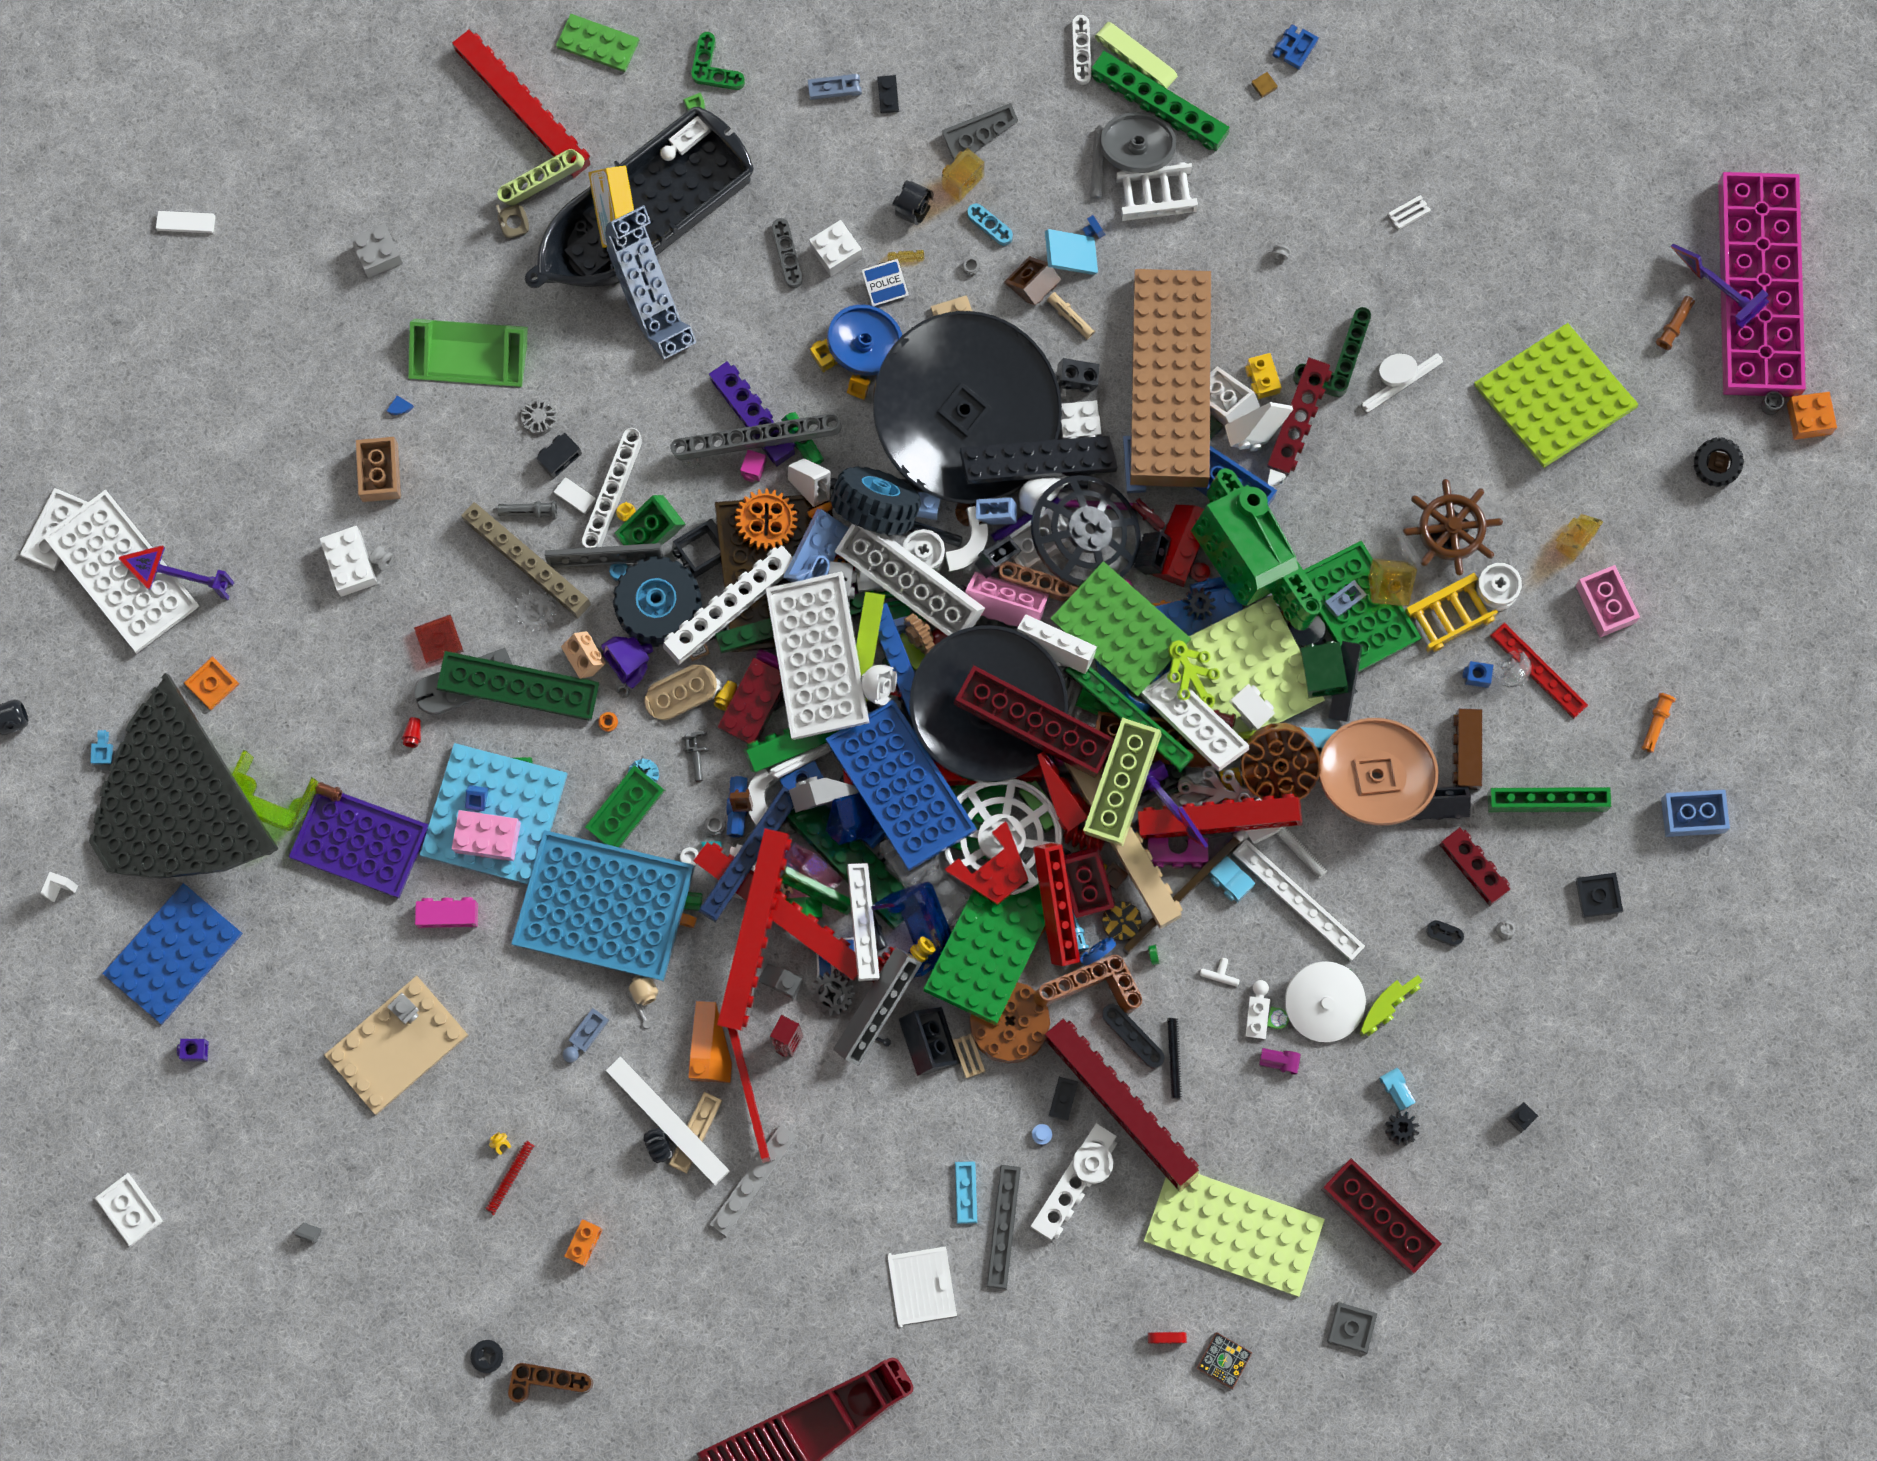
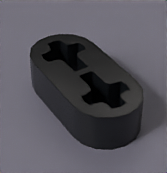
(1446, 928)

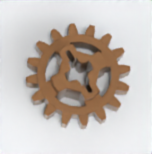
(919, 633)

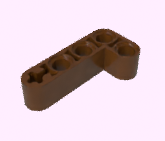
(552, 1380)

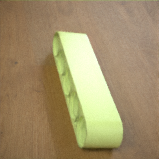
(1135, 54)
(531, 177)

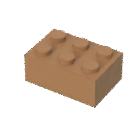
(378, 469)

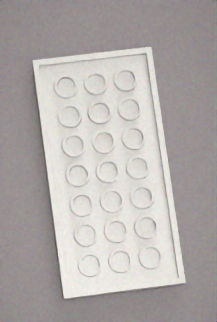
(91, 549)
(817, 655)

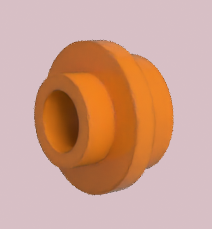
(608, 715)

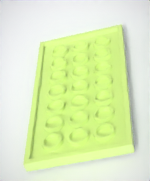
(1236, 1232)

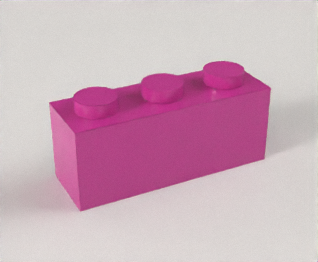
(446, 913)

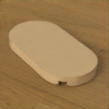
(680, 692)

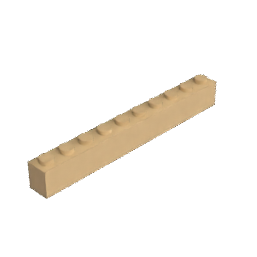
(1136, 861)

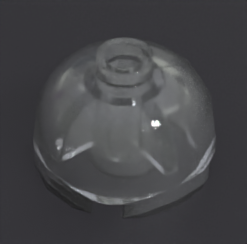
(1513, 669)

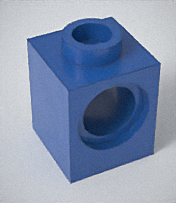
(1486, 671)

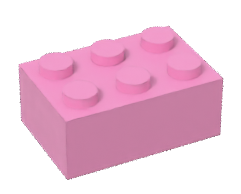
(1607, 601)
(486, 835)

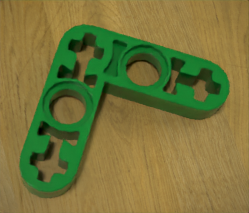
(708, 71)

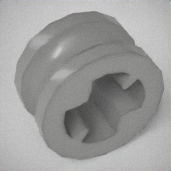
(1280, 252)

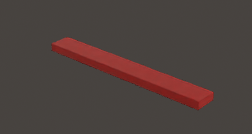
(749, 1095)

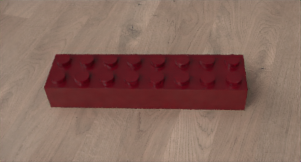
(1034, 721)

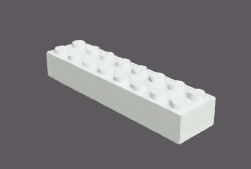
(909, 580)

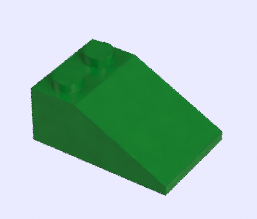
(651, 523)

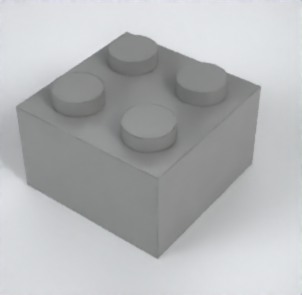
(376, 250)

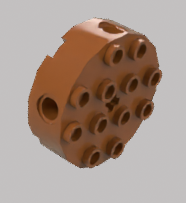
(1285, 744)
(1015, 1042)

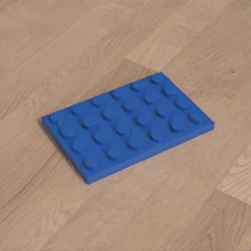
(172, 953)

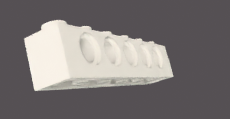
(1041, 1223)

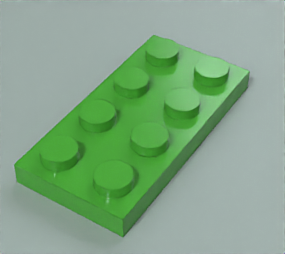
(597, 42)

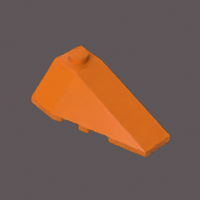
(709, 1049)

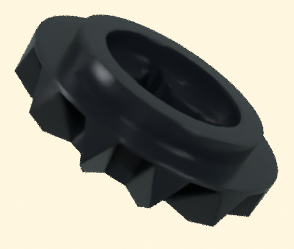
(478, 1352)

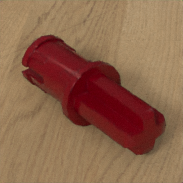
(1148, 515)

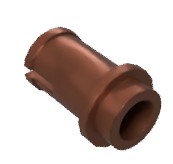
(328, 791)

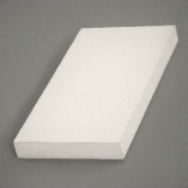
(58, 508)

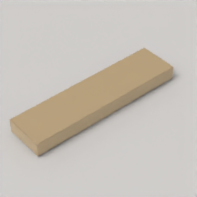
(699, 1125)

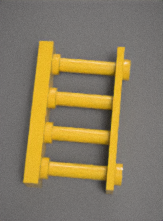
(1451, 594)

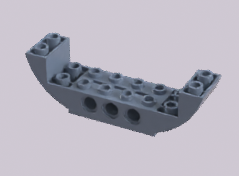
(645, 284)

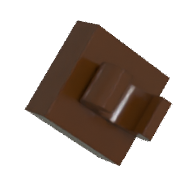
(741, 801)

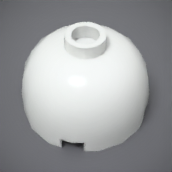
(878, 683)

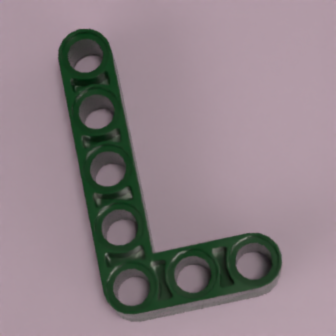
(1345, 359)

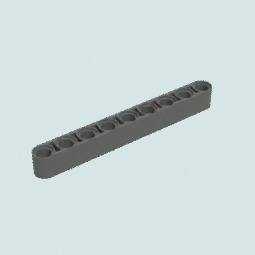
(765, 437)

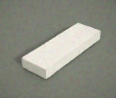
(185, 222)

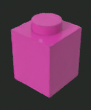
(753, 466)

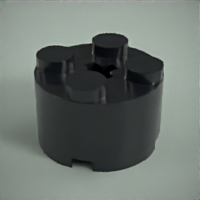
(913, 202)

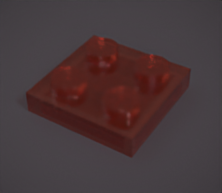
(437, 638)

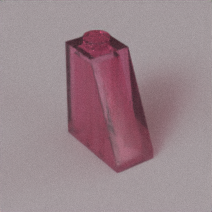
(812, 866)

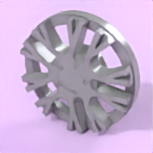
(539, 416)

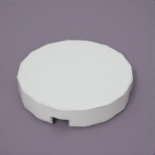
(1398, 370)
(1092, 1163)

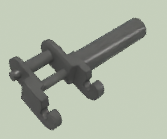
(696, 753)

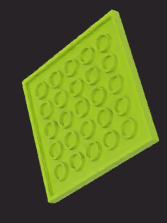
(1556, 395)

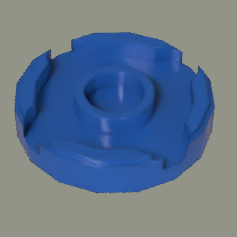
(1097, 951)

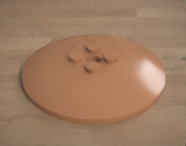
(1382, 747)

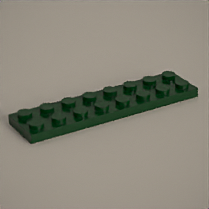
(517, 685)
(812, 827)

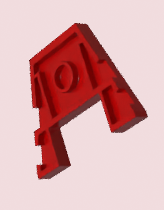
(999, 875)

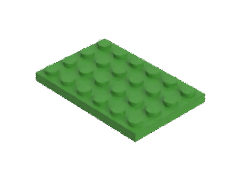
(1123, 626)

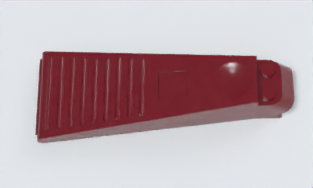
(821, 1423)

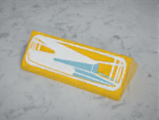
(610, 196)

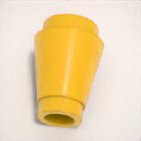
(725, 695)

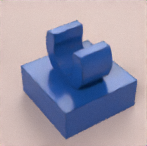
(1093, 228)

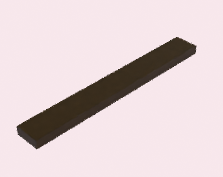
(1184, 892)

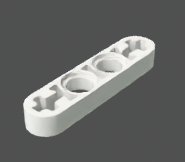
(1081, 49)

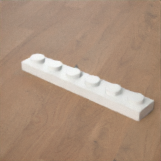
(863, 922)

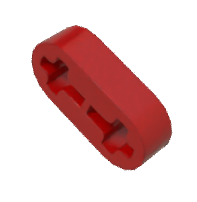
(1167, 1337)

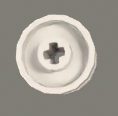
(928, 543)
(1504, 577)

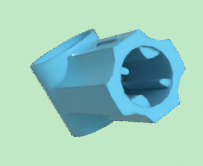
(1395, 1085)

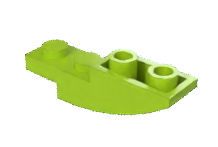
(1382, 1008)

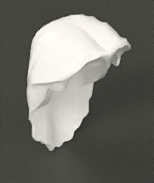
(1033, 490)

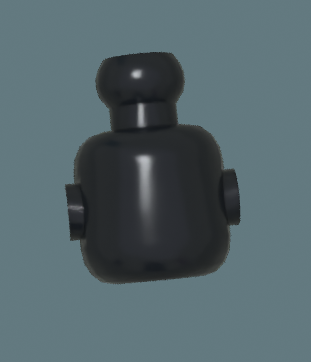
(12, 717)

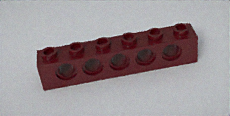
(1313, 368)

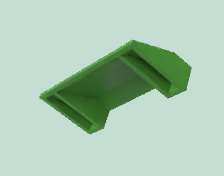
(467, 352)

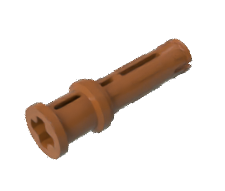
(1672, 329)

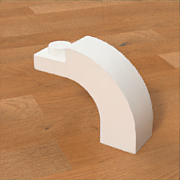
(969, 553)
(758, 788)

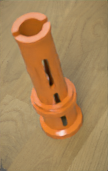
(1660, 713)

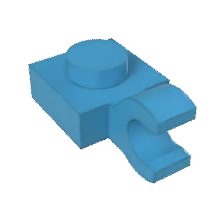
(102, 752)

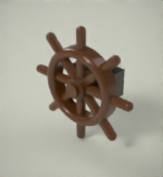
(1445, 536)

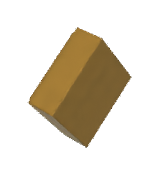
(1264, 84)

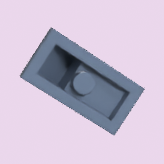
(1341, 602)

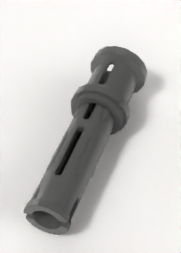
(537, 509)

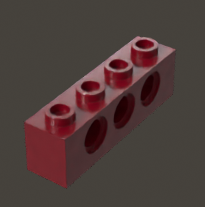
(1476, 877)
(786, 1036)

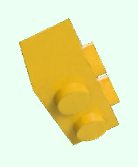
(1263, 376)

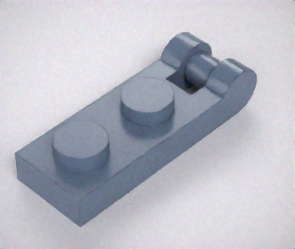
(834, 86)

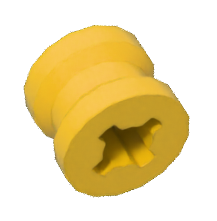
(922, 949)

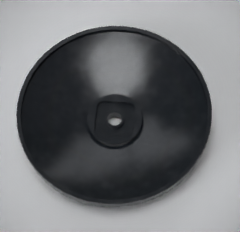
(962, 740)

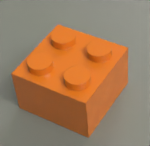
(1811, 415)

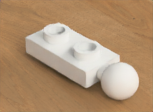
(685, 138)
(1258, 1011)

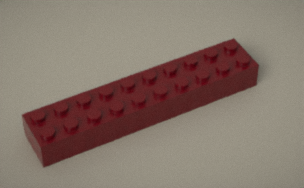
(1121, 1105)

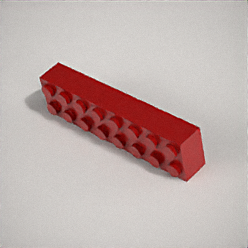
(1223, 817)

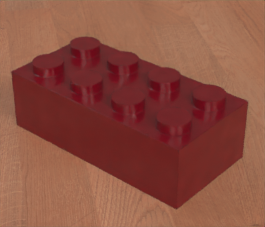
(753, 702)

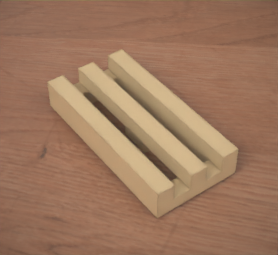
(974, 1072)

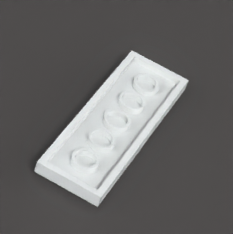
(1196, 722)

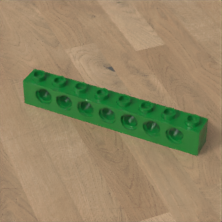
(1124, 73)

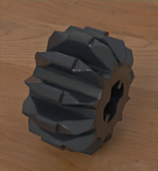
(1204, 608)
(1401, 1135)
(657, 1145)

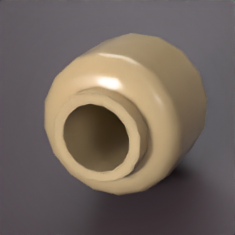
(643, 990)

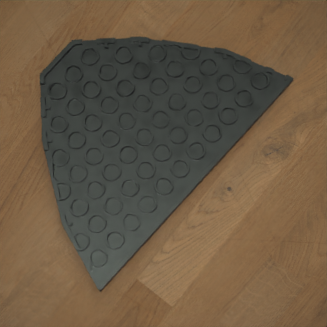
(173, 799)

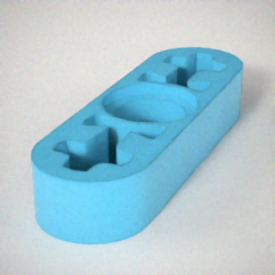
(990, 217)

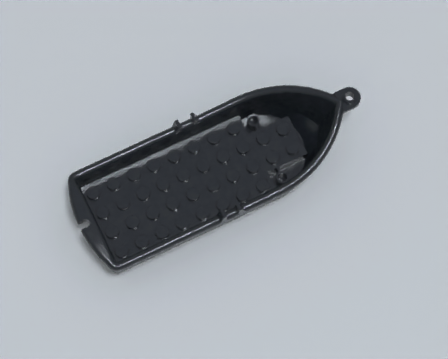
(672, 191)

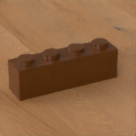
(1468, 748)

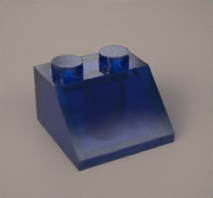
(849, 819)

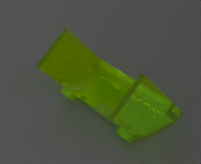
(269, 812)

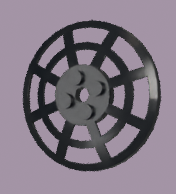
(1077, 531)

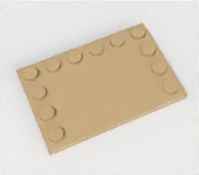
(389, 1056)

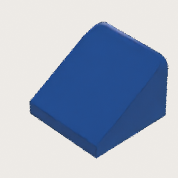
(476, 798)

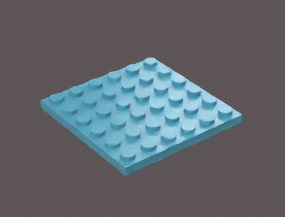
(514, 791)

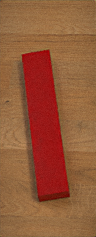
(1541, 672)

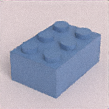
(1695, 813)

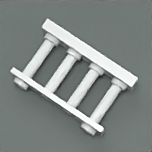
(1165, 208)

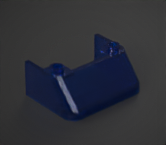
(922, 917)

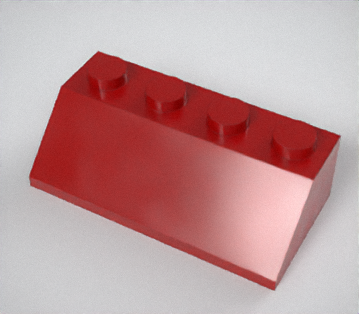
(1183, 544)

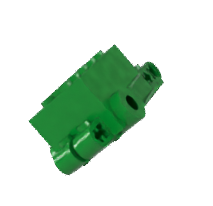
(1253, 551)

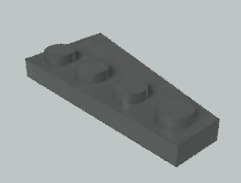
(979, 130)

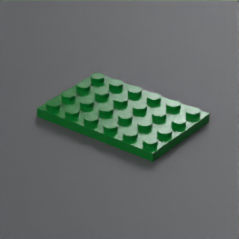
(1379, 627)

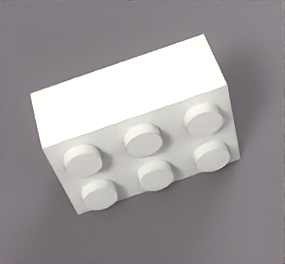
(348, 561)

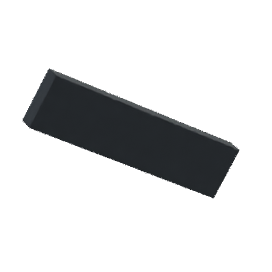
(1342, 703)

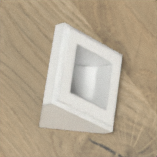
(1275, 478)

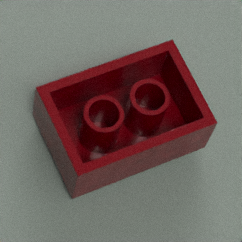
(1088, 882)

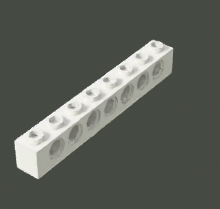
(681, 651)

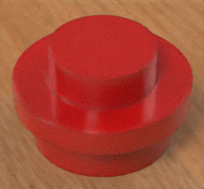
(1200, 572)

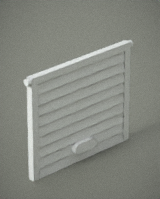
(922, 1285)

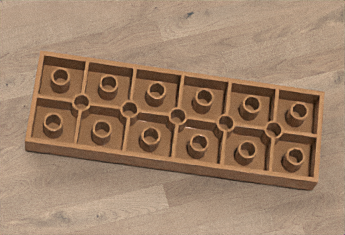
(1171, 378)

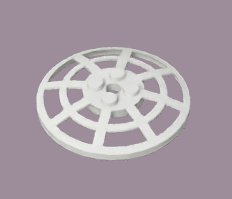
(987, 842)

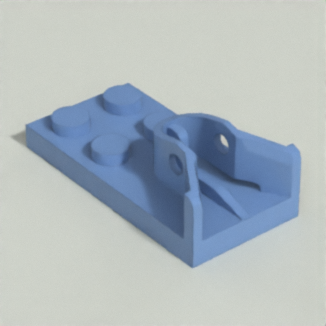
(816, 548)

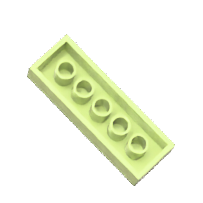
(1122, 782)

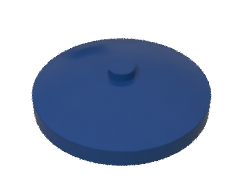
(862, 338)

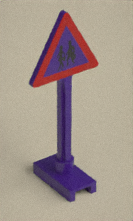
(1749, 307)
(147, 563)
(1155, 775)

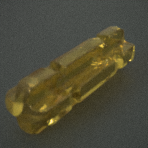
(906, 256)

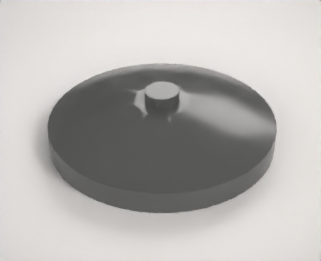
(1138, 142)

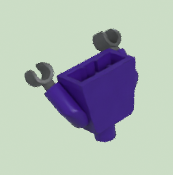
(627, 660)

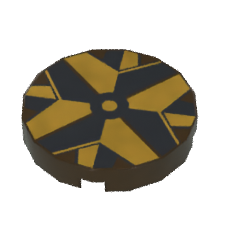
(1122, 921)

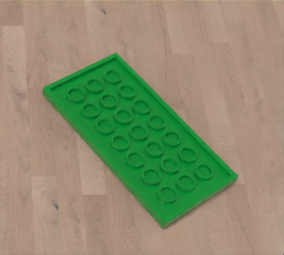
(988, 953)

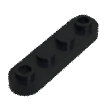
(1133, 1036)

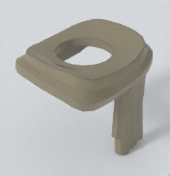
(505, 213)

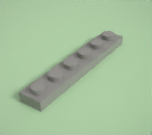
(752, 1181)

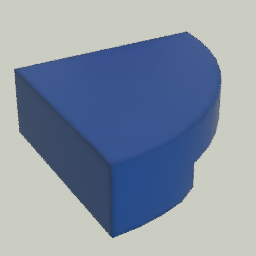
(399, 406)

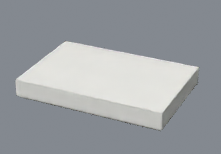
(129, 1209)

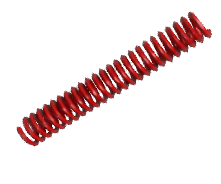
(508, 1176)

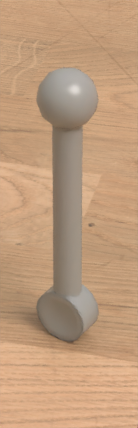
(646, 1024)

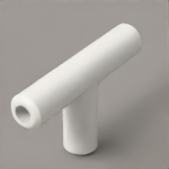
(1220, 975)

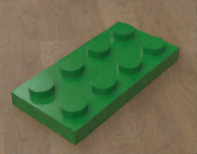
(625, 808)

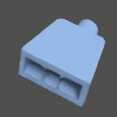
(1000, 511)

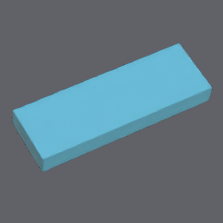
(966, 1192)

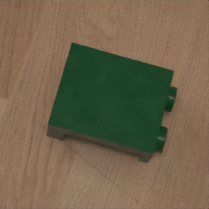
(1324, 669)

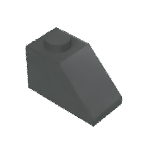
(781, 980)

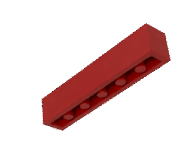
(1056, 904)

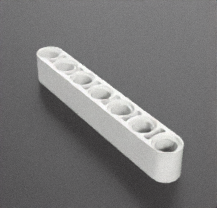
(612, 481)

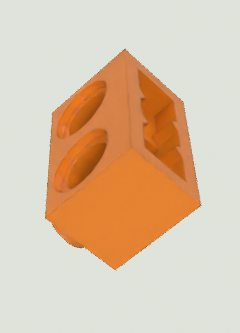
(583, 1242)

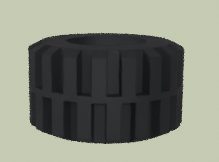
(1724, 445)

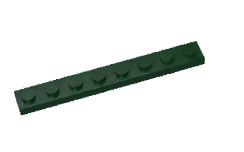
(763, 631)

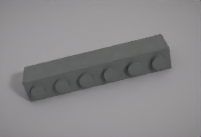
(877, 1006)

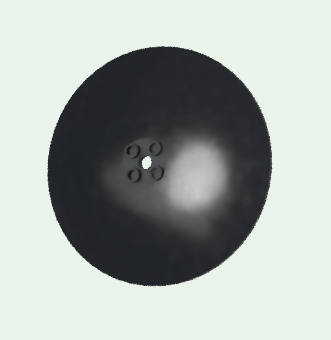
(954, 363)

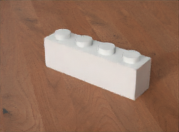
(1059, 644)

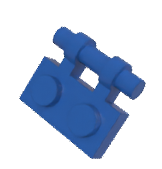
(1300, 49)

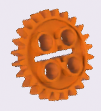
(783, 520)

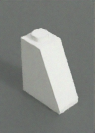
(810, 481)

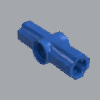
(736, 820)

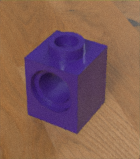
(201, 1049)

